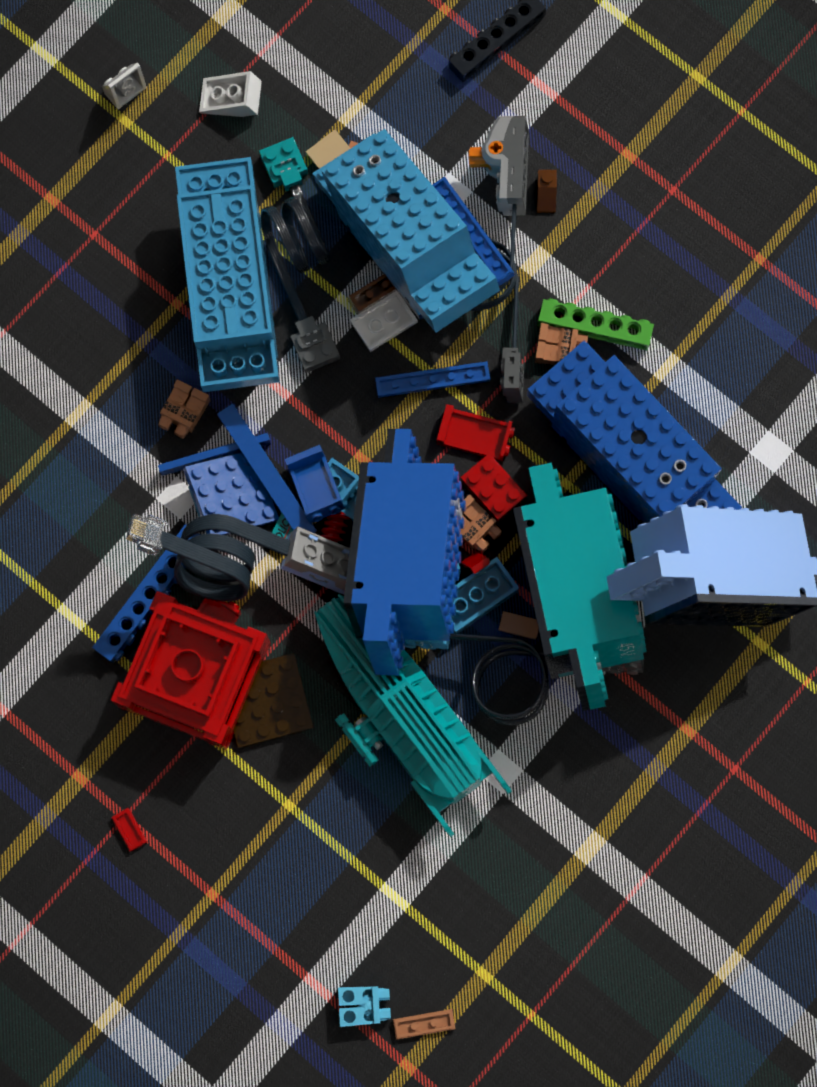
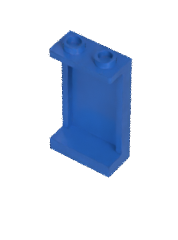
(315, 484)

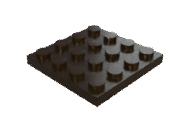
(274, 703)

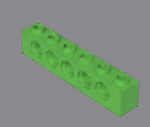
(602, 332)

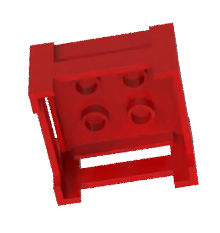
(192, 671)

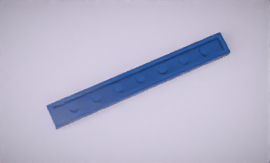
(481, 242)
(264, 469)

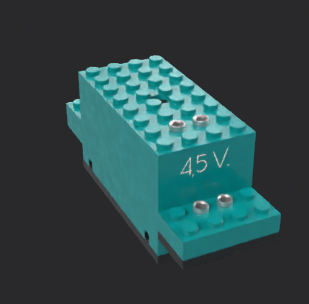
(567, 556)

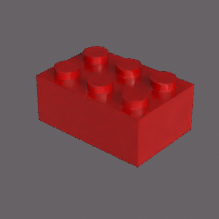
(493, 488)

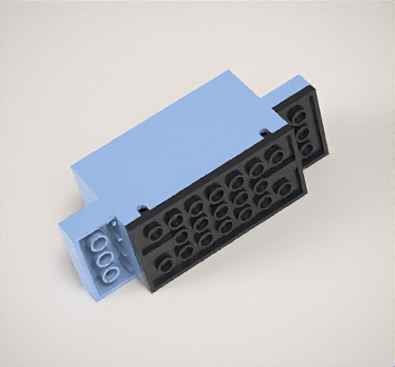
(719, 567)

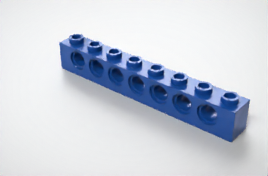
(138, 598)

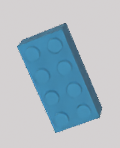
(482, 593)

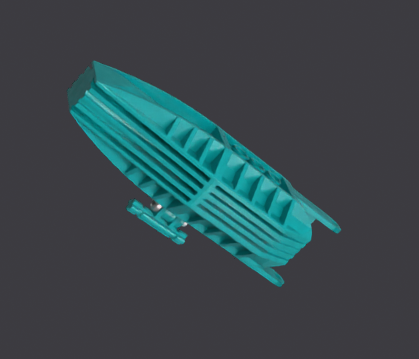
(408, 717)

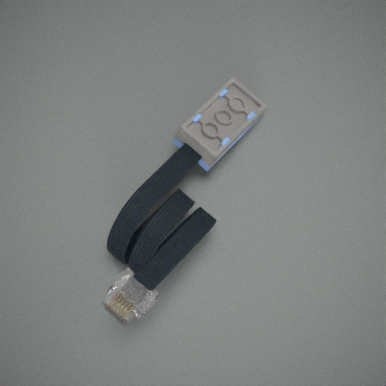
(306, 554)

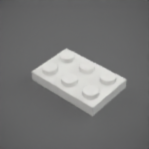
(383, 321)

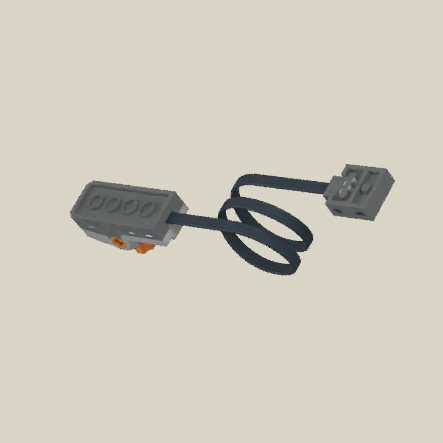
(506, 158)

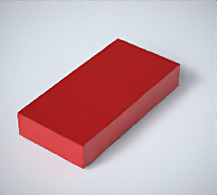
(475, 562)
(129, 829)

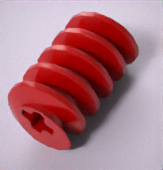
(334, 527)

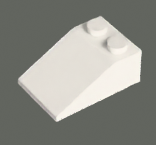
(125, 85)
(231, 95)

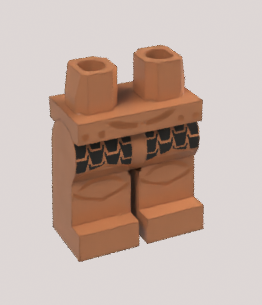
(556, 343)
(183, 408)
(477, 525)

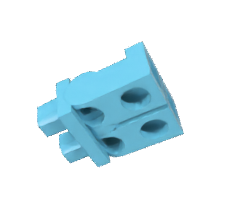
(368, 1005)

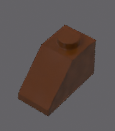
(546, 191)

